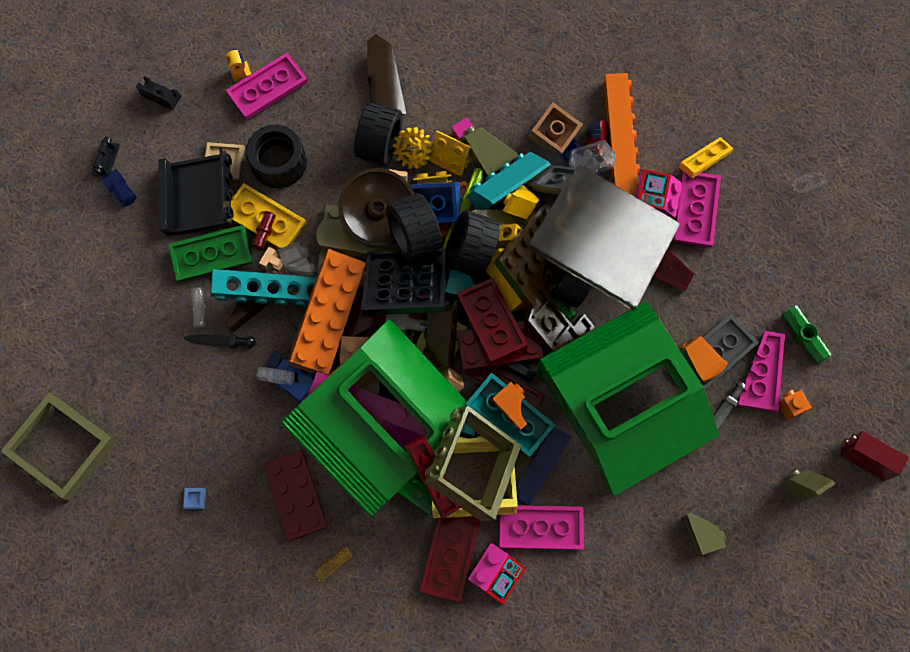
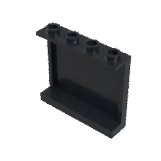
(195, 194)

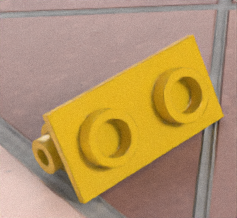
(440, 177)

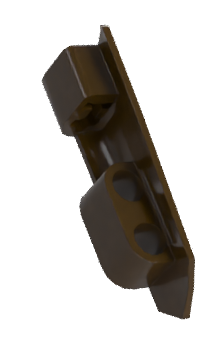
(383, 74)

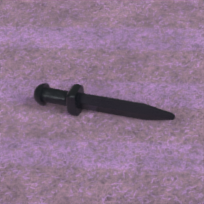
(231, 341)

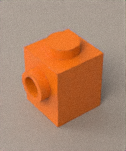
(794, 404)

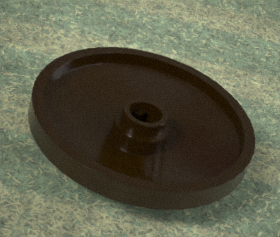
(365, 202)

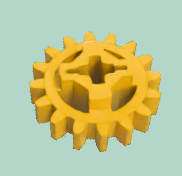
(413, 138)

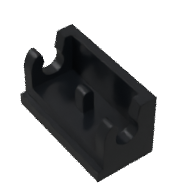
(158, 93)

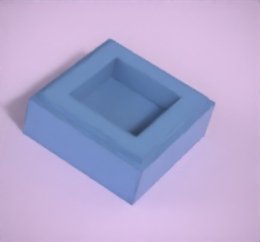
(194, 498)

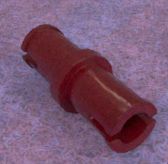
(263, 230)

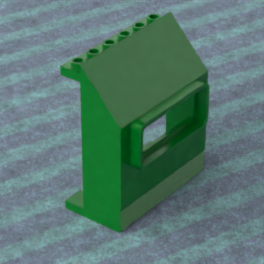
(608, 363)
(350, 439)

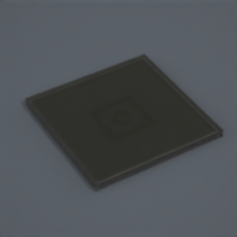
(604, 236)

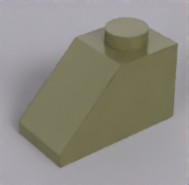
(704, 534)

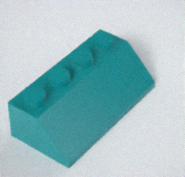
(509, 179)
(537, 424)

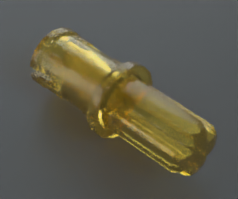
(333, 564)

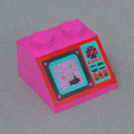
(659, 191)
(496, 573)

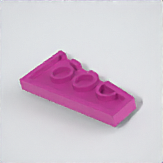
(764, 375)

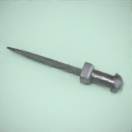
(730, 402)

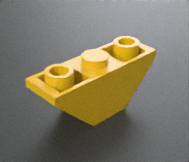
(520, 202)

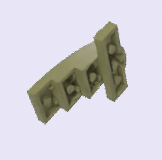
(333, 236)

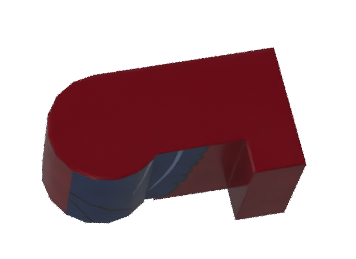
(597, 132)

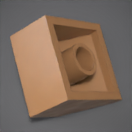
(555, 129)

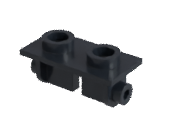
(105, 157)

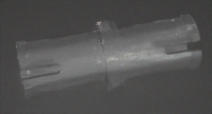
(198, 308)

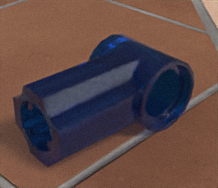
(117, 184)

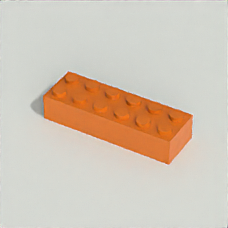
(326, 313)

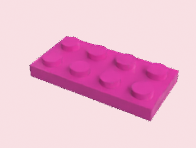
(266, 86)
(697, 210)
(543, 528)

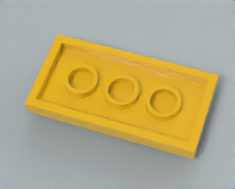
(249, 210)

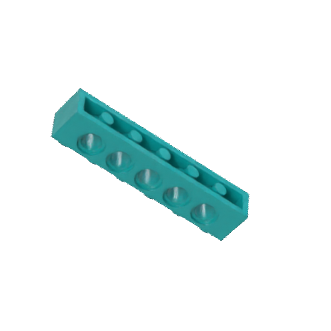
(220, 278)

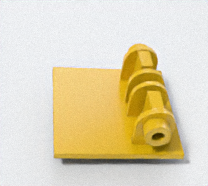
(449, 153)

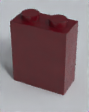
(873, 455)

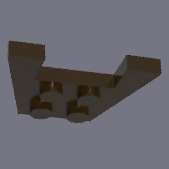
(549, 322)

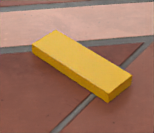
(706, 157)

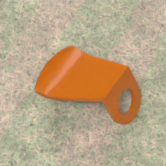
(704, 358)

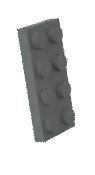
(730, 342)

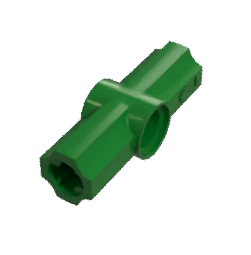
(798, 324)

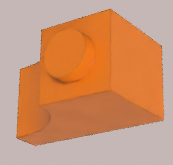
(509, 402)

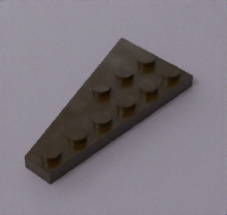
(520, 264)

